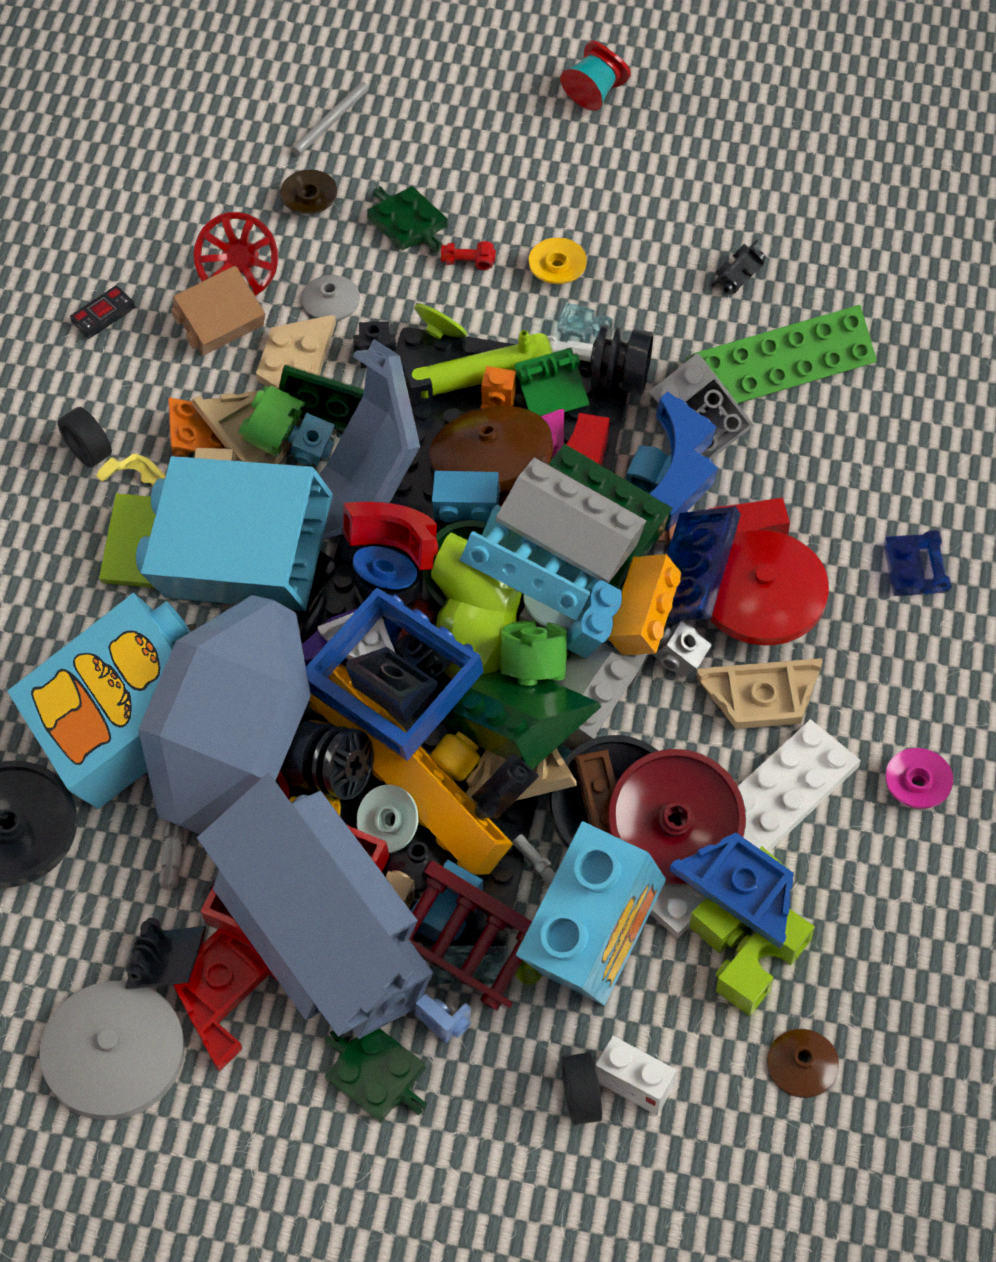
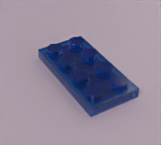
(701, 554)

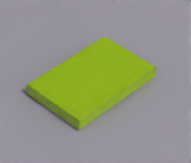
(129, 522)

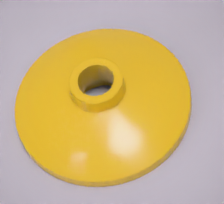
(557, 260)

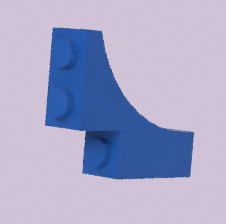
(689, 471)

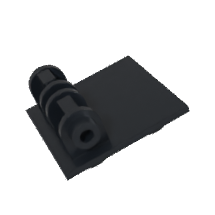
(163, 956)

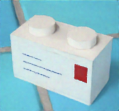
(635, 1075)

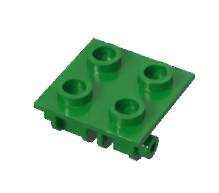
(552, 382)

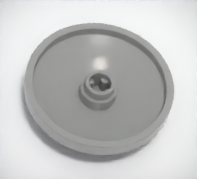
(112, 1050)

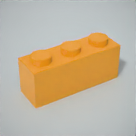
(645, 604)

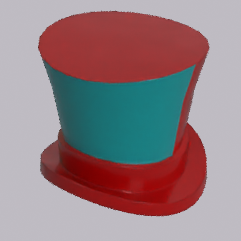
(594, 76)

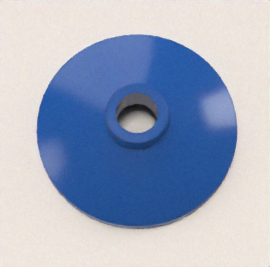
(384, 567)

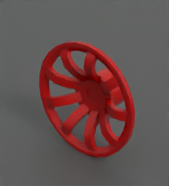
(237, 251)

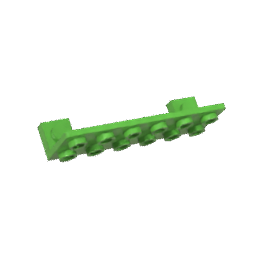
(792, 354)

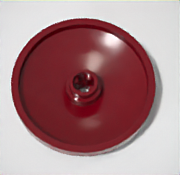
(678, 786)

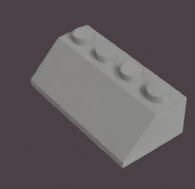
(571, 521)

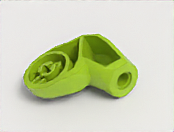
(474, 606)

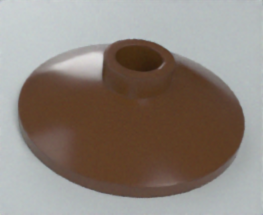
(802, 1078)

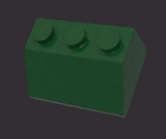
(322, 395)

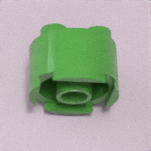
(272, 419)
(533, 652)

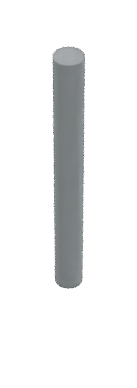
(330, 118)

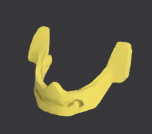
(144, 465)

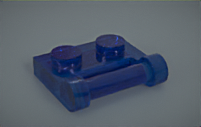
(906, 564)

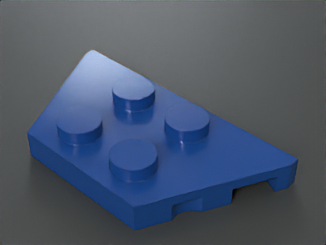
(742, 883)

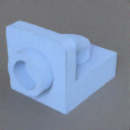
(438, 1019)

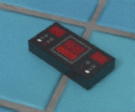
(102, 311)

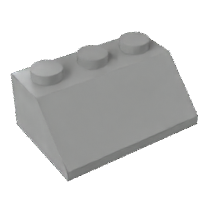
(602, 678)

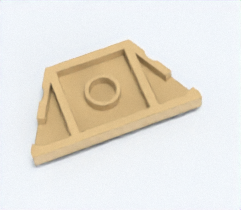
(296, 344)
(225, 417)
(762, 691)
(552, 775)

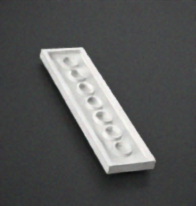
(775, 802)

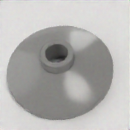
(330, 296)

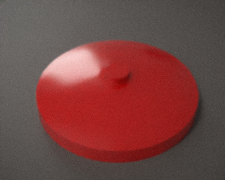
(770, 589)

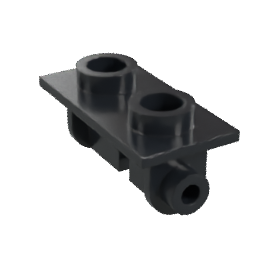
(731, 275)
(503, 788)

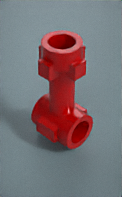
(483, 255)

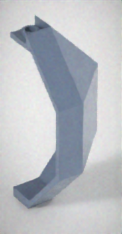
(376, 442)
(224, 711)

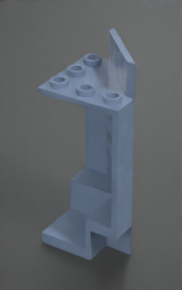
(316, 909)

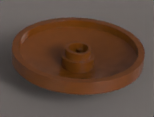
(493, 441)

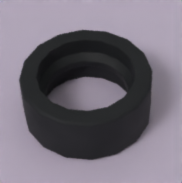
(84, 436)
(581, 1088)

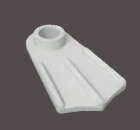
(582, 349)

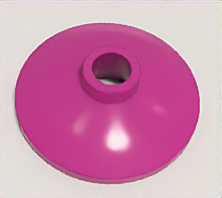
(920, 766)

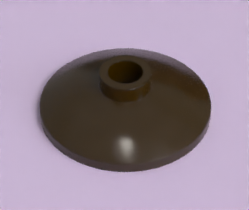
(308, 191)

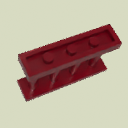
(498, 918)

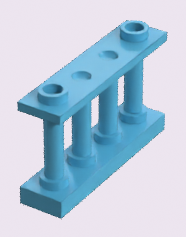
(528, 568)

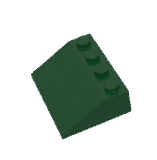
(620, 492)
(519, 717)

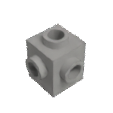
(681, 649)

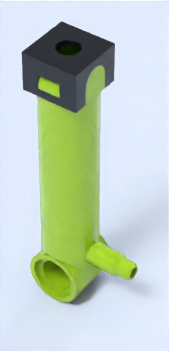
(460, 373)

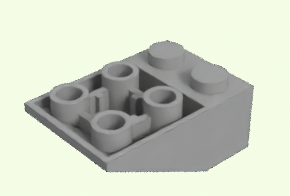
(707, 396)

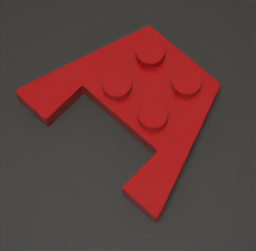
(221, 979)

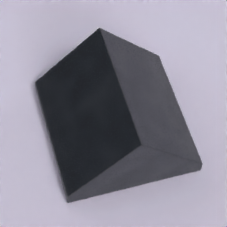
(390, 682)

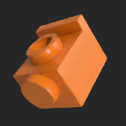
(498, 387)

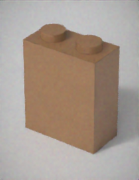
(217, 311)

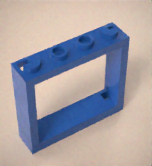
(418, 625)

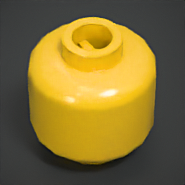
(456, 756)

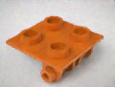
(189, 429)

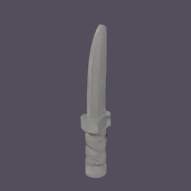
(541, 865)

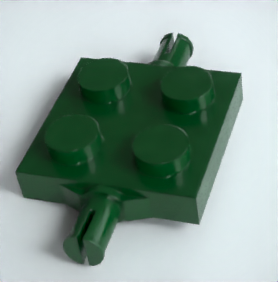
(407, 218)
(376, 1073)

